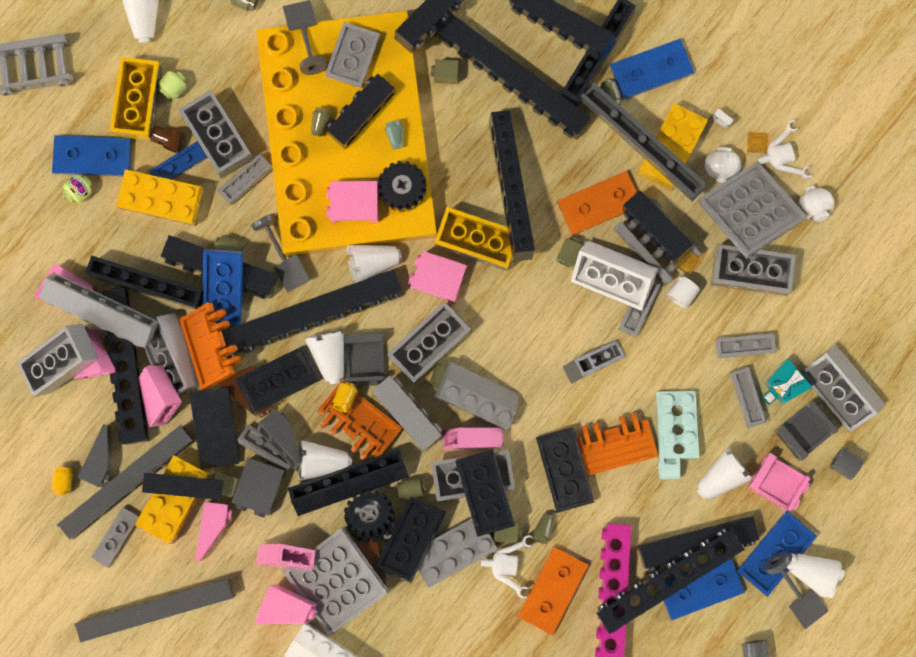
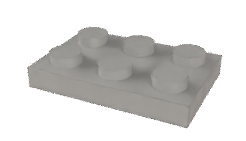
(352, 55)

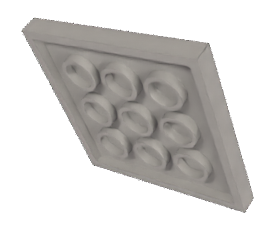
(752, 209)
(339, 583)

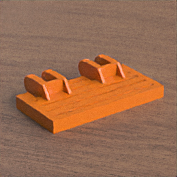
(204, 345)
(361, 419)
(617, 449)

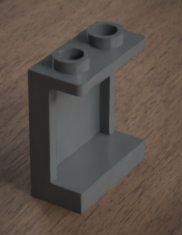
(364, 359)
(806, 430)
(258, 487)

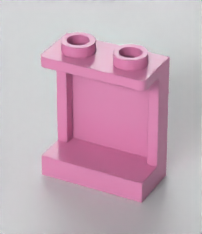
(353, 201)
(437, 276)
(779, 483)

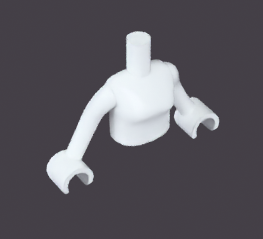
(783, 154)
(506, 564)

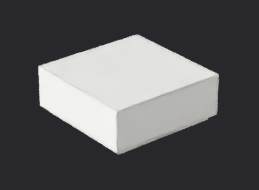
(722, 119)

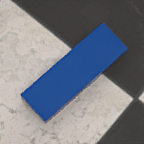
(180, 162)

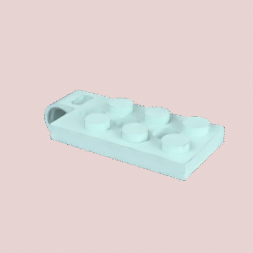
(667, 459)

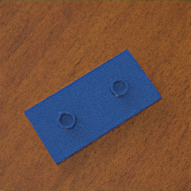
(651, 69)
(91, 155)
(224, 283)
(785, 536)
(708, 590)

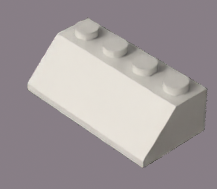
(614, 274)
(314, 643)

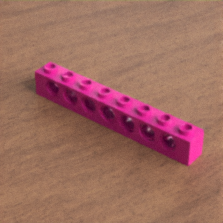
(621, 574)

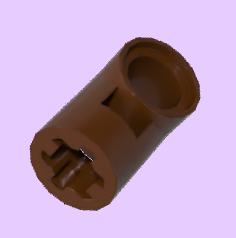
(170, 139)

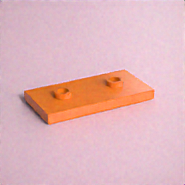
(596, 203)
(553, 590)

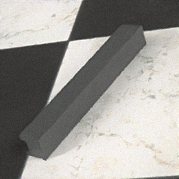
(643, 142)
(125, 482)
(154, 610)

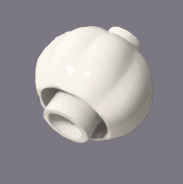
(722, 164)
(816, 203)

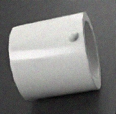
(683, 292)

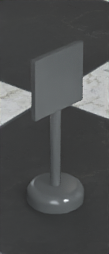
(299, 17)
(290, 270)
(807, 607)

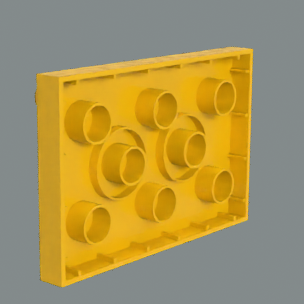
(308, 163)

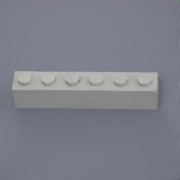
(98, 310)

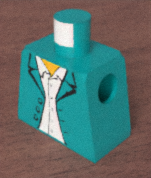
(785, 384)

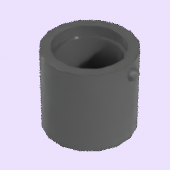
(846, 463)
(755, 648)

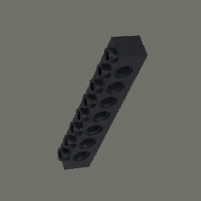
(511, 186)
(139, 433)
(732, 547)

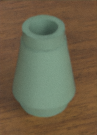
(395, 134)

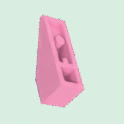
(213, 522)

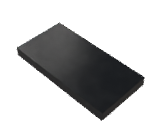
(278, 379)
(214, 427)
(565, 469)
(485, 493)
(411, 540)

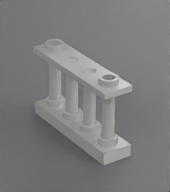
(38, 46)
(638, 247)

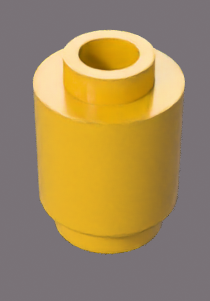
(344, 397)
(62, 480)

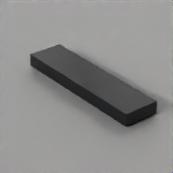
(182, 486)

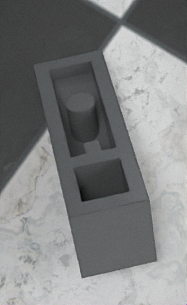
(593, 361)
(278, 433)
(98, 463)

